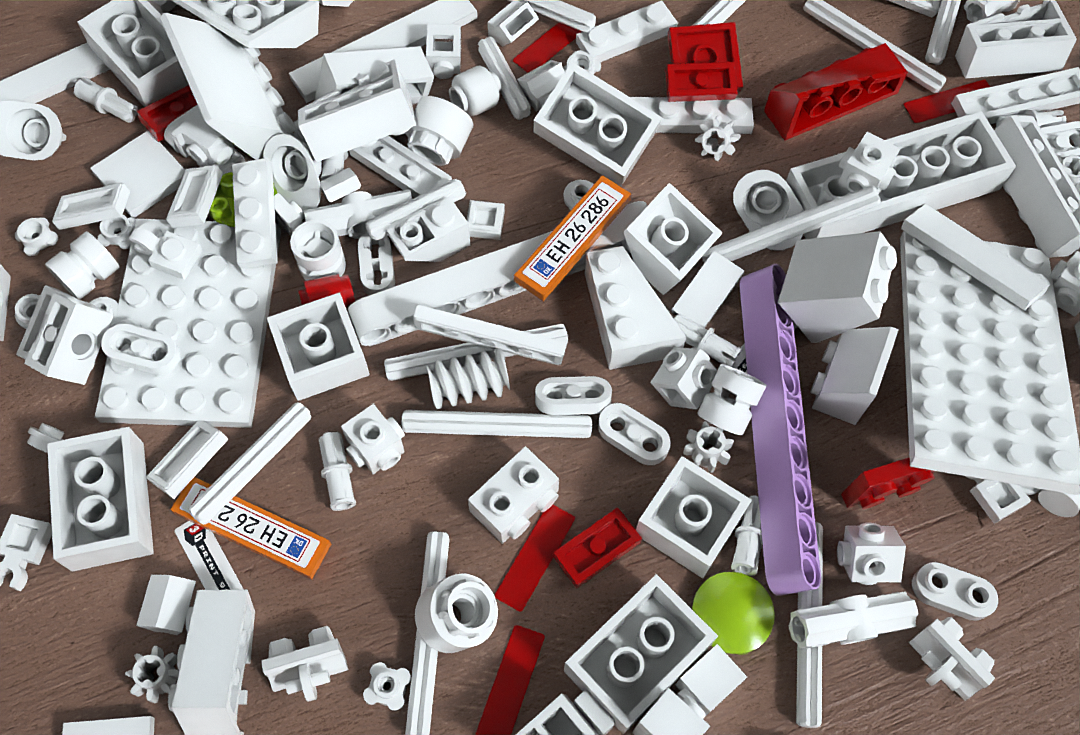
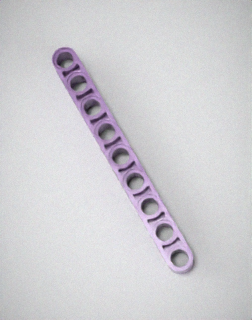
(779, 438)

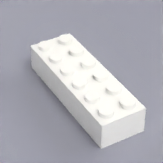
(932, 168)

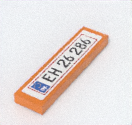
(572, 238)
(258, 531)

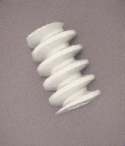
(468, 378)

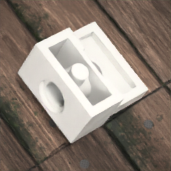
(64, 336)

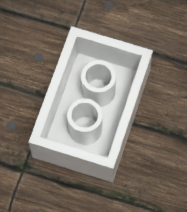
(135, 48)
(596, 123)
(99, 499)
(640, 652)

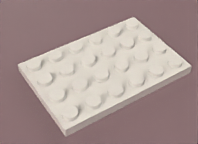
(213, 319)

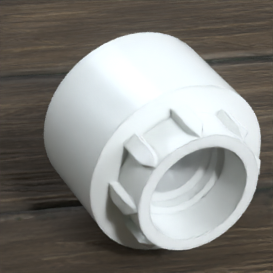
(439, 130)
(437, 621)

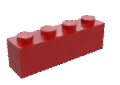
(834, 91)

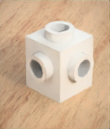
(868, 164)
(1067, 284)
(685, 377)
(374, 440)
(872, 553)

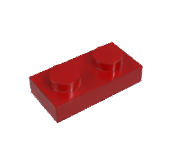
(701, 81)
(164, 111)
(597, 547)

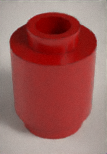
(326, 286)

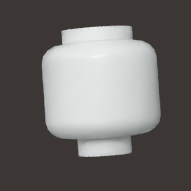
(475, 90)

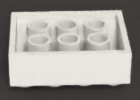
(260, 21)
(228, 84)

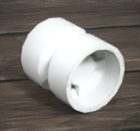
(317, 250)
(82, 265)
(726, 412)

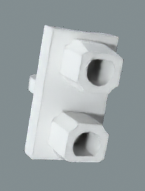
(950, 660)
(304, 667)

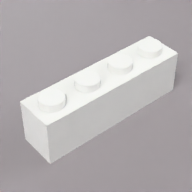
(1041, 187)

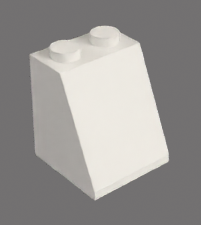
(837, 283)

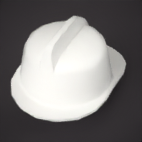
(28, 130)
(294, 170)
(764, 199)

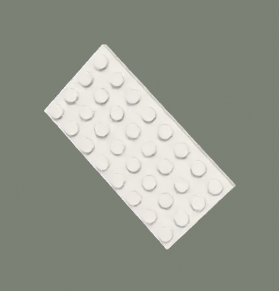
(986, 375)

